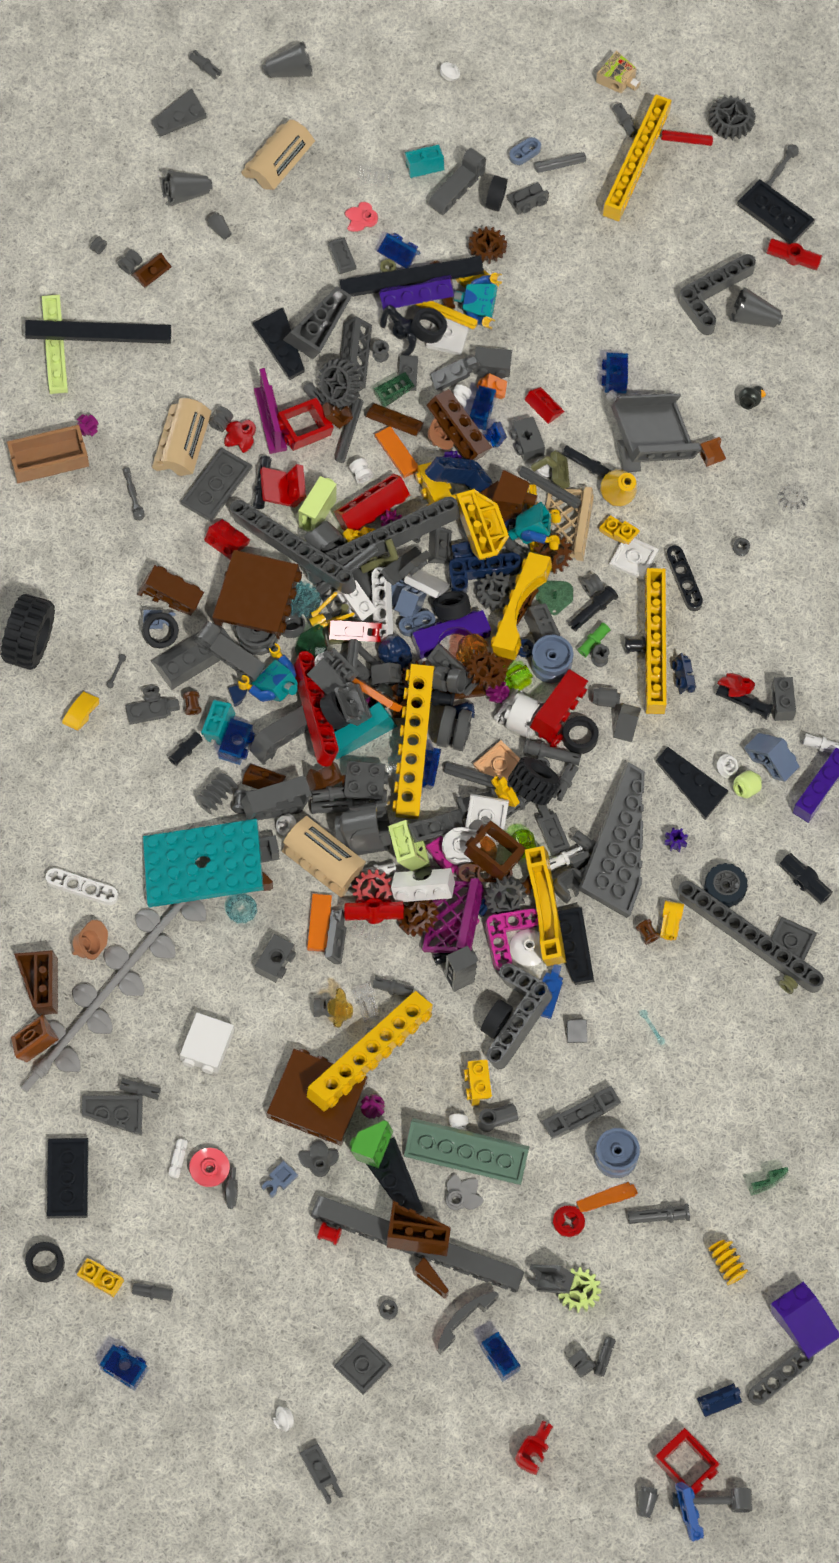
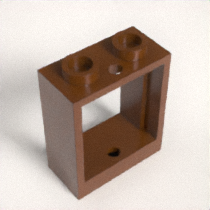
(484, 860)

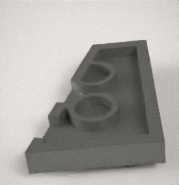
(180, 114)
(116, 1111)

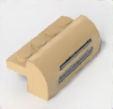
(279, 154)
(182, 437)
(323, 856)

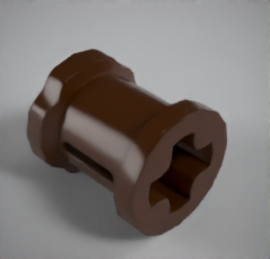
(192, 703)
(648, 938)

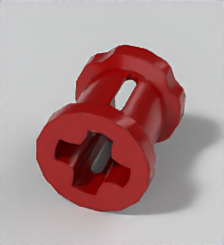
(554, 740)
(329, 1233)

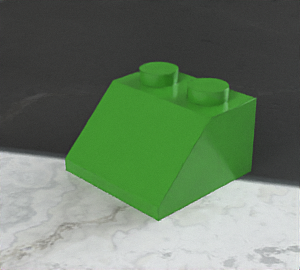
(371, 1143)

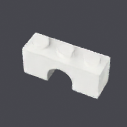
(437, 886)

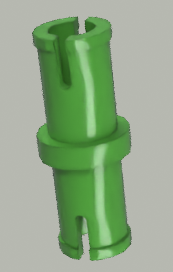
(593, 639)

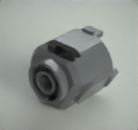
(365, 828)

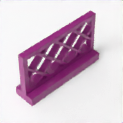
(268, 414)
(468, 923)

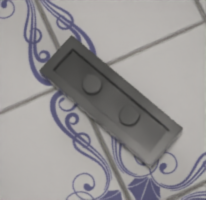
(442, 657)

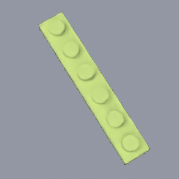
(55, 348)

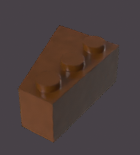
(416, 1233)

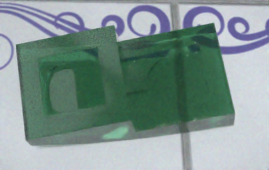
(773, 1178)

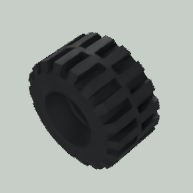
(534, 781)

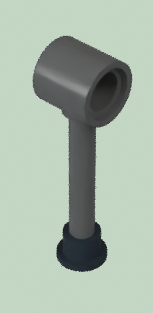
(739, 1500)

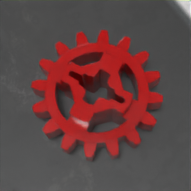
(381, 887)

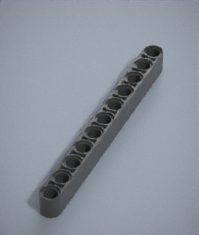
(458, 1258)

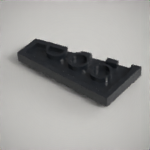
(272, 331)
(697, 786)
(576, 945)
(396, 1178)

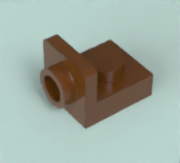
(337, 417)

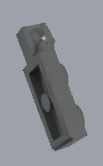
(454, 372)
(151, 711)
(552, 830)
(336, 937)

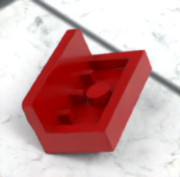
(226, 538)

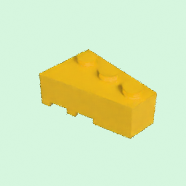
(432, 490)

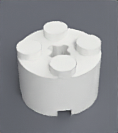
(522, 714)

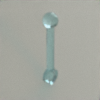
(644, 1014)

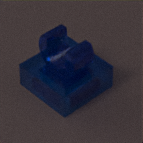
(495, 434)

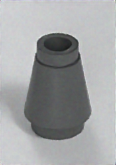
(219, 225)
(647, 1500)

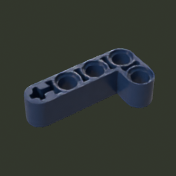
(459, 471)
(467, 573)

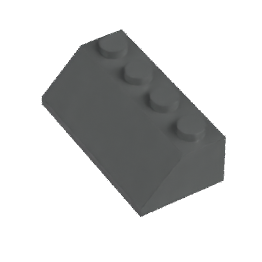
(184, 661)

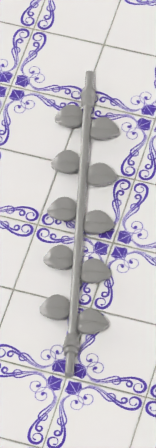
(129, 984)

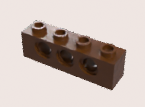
(458, 425)

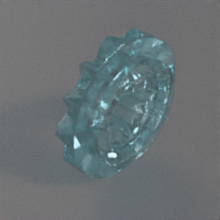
(236, 902)

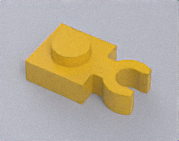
(505, 792)

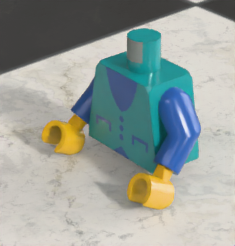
(480, 298)
(536, 525)
(275, 681)

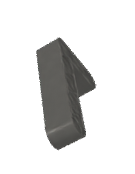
(707, 282)
(520, 1014)

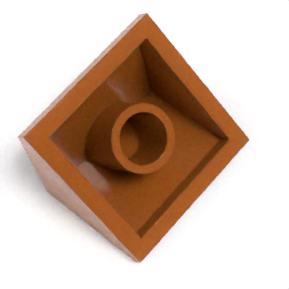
(33, 1039)

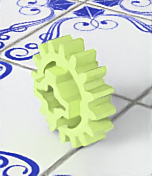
(587, 1287)

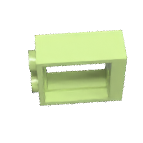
(405, 849)

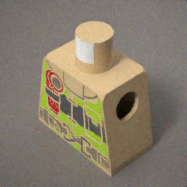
(618, 74)

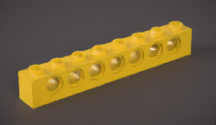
(637, 158)
(655, 640)
(421, 674)
(413, 1005)

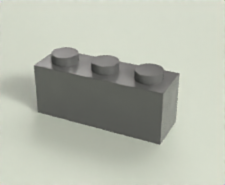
(461, 968)

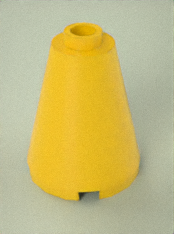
(618, 487)

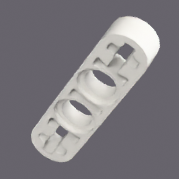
(385, 603)
(83, 883)

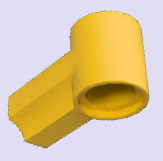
(671, 916)

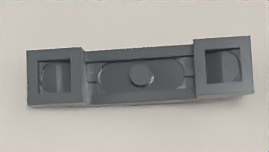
(435, 826)
(582, 1113)
(482, 1302)

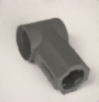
(499, 1117)

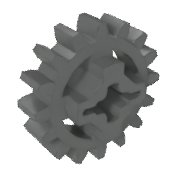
(495, 598)
(496, 895)

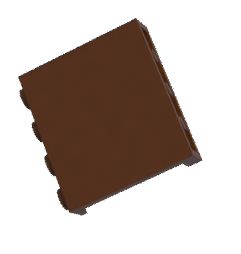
(257, 593)
(295, 1110)

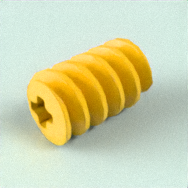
(727, 1261)

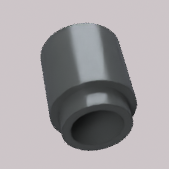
(606, 697)

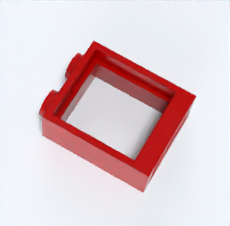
(314, 407)
(673, 1445)

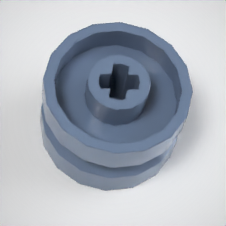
(551, 658)
(615, 1164)

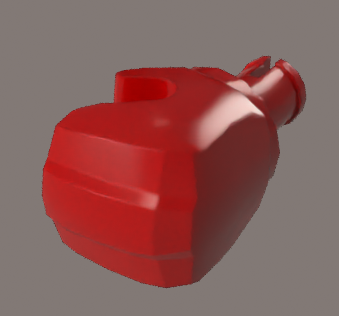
(533, 1446)

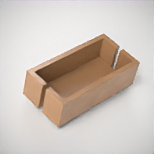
(48, 454)

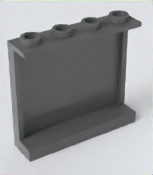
(653, 428)

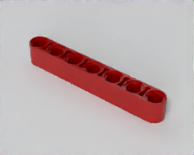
(310, 693)

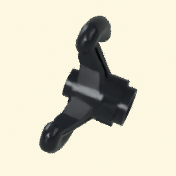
(401, 328)

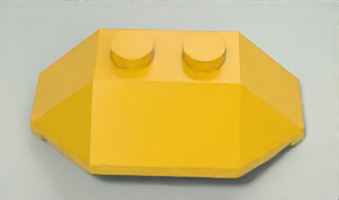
(482, 524)

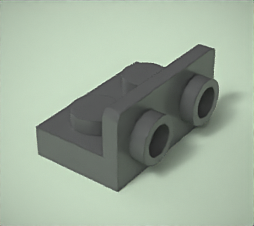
(528, 198)

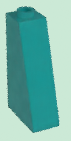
(353, 737)

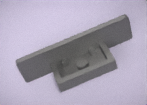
(406, 564)

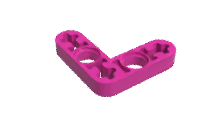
(503, 927)

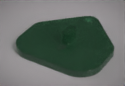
(557, 599)
(312, 639)

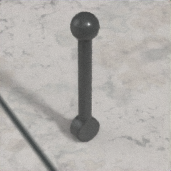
(122, 658)

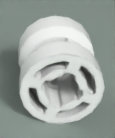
(462, 394)
(361, 470)
(458, 1121)

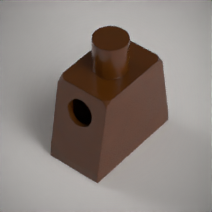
(513, 493)

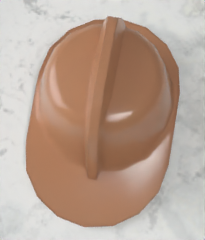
(438, 436)
(90, 940)

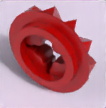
(570, 1212)

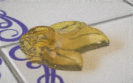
(339, 1008)

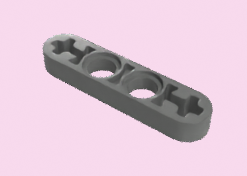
(779, 1375)

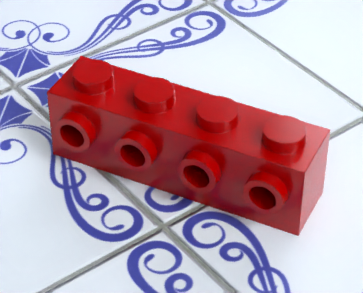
(372, 503)
(559, 704)

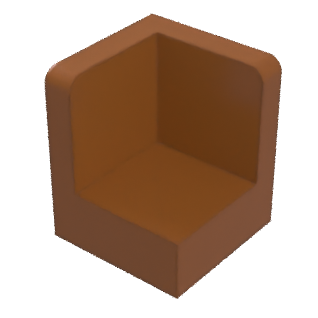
(712, 452)

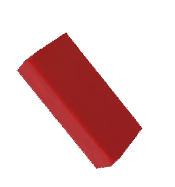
(543, 404)

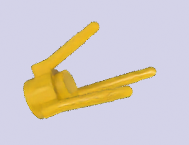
(320, 619)

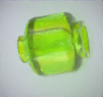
(519, 677)
(525, 838)

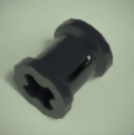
(635, 645)

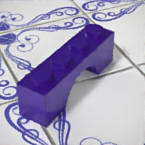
(413, 294)
(428, 638)
(818, 789)

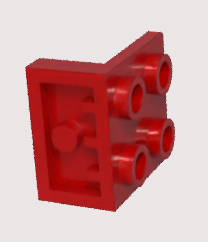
(283, 487)

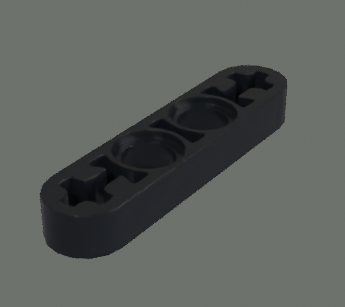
(684, 578)

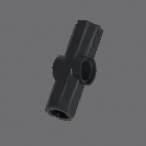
(806, 878)

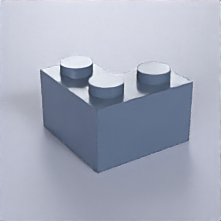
(406, 599)
(773, 754)

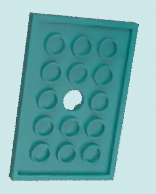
(232, 868)

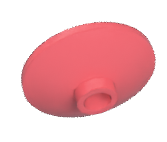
(205, 1158)

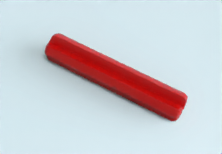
(685, 137)

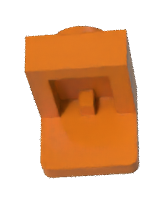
(494, 382)

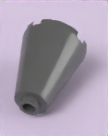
(289, 63)
(184, 186)
(755, 310)

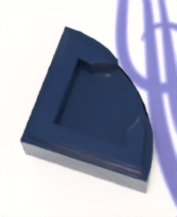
(237, 695)

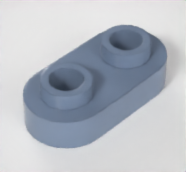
(524, 152)
(415, 622)

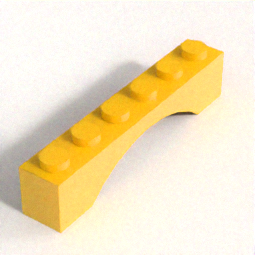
(534, 574)
(549, 925)

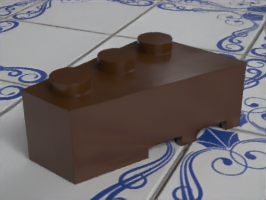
(171, 589)
(41, 979)

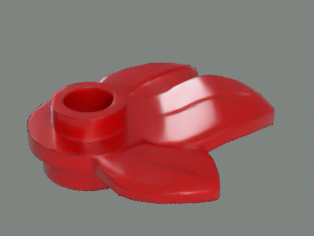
(238, 436)
(738, 685)

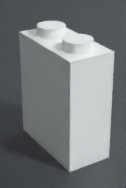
(206, 1043)

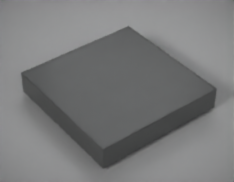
(793, 937)
(362, 1366)

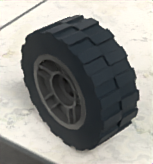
(725, 874)

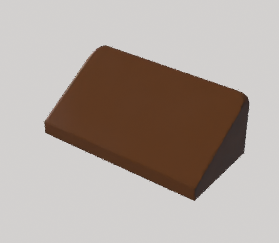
(151, 270)
(260, 777)

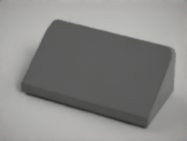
(440, 546)

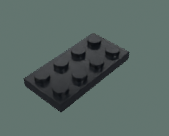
(775, 212)
(67, 1178)

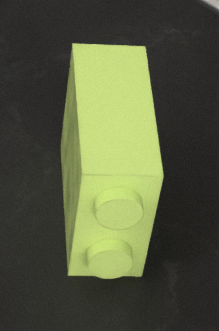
(317, 504)

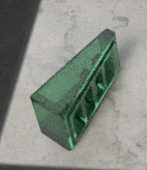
(390, 398)

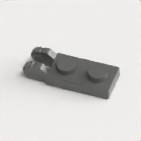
(320, 1471)

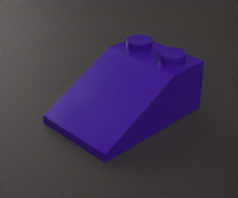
(804, 1320)

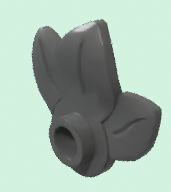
(319, 1156)

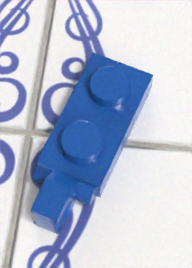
(554, 983)
(689, 1511)

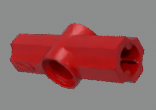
(786, 251)
(374, 911)

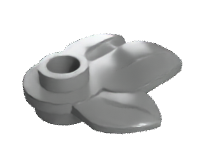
(465, 1192)

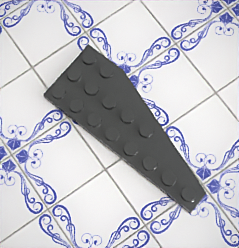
(616, 859)

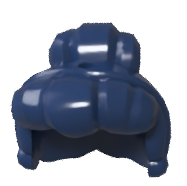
(394, 648)

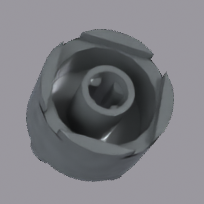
(325, 537)

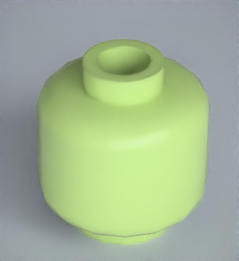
(747, 784)

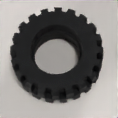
(27, 631)

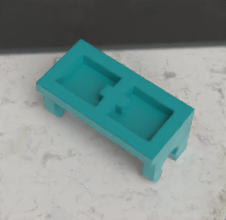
(425, 161)
(217, 721)

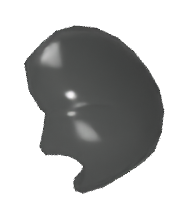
(294, 626)

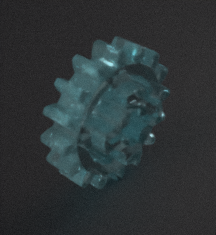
(306, 600)

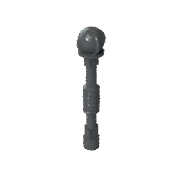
(792, 151)
(138, 512)

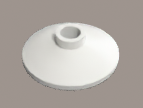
(523, 954)

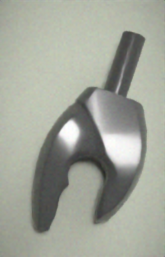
(232, 1189)

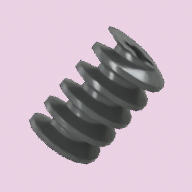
(216, 791)

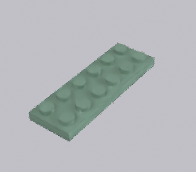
(466, 1151)

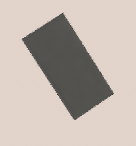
(216, 484)

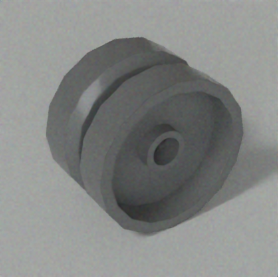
(256, 641)
(454, 728)

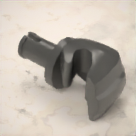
(568, 880)

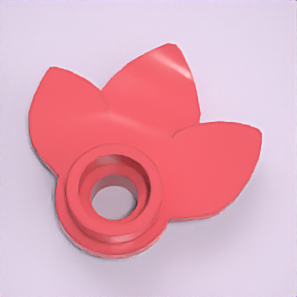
(361, 217)

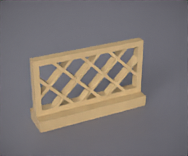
(582, 521)

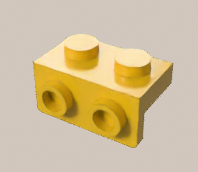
(479, 1081)

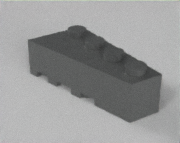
(318, 325)

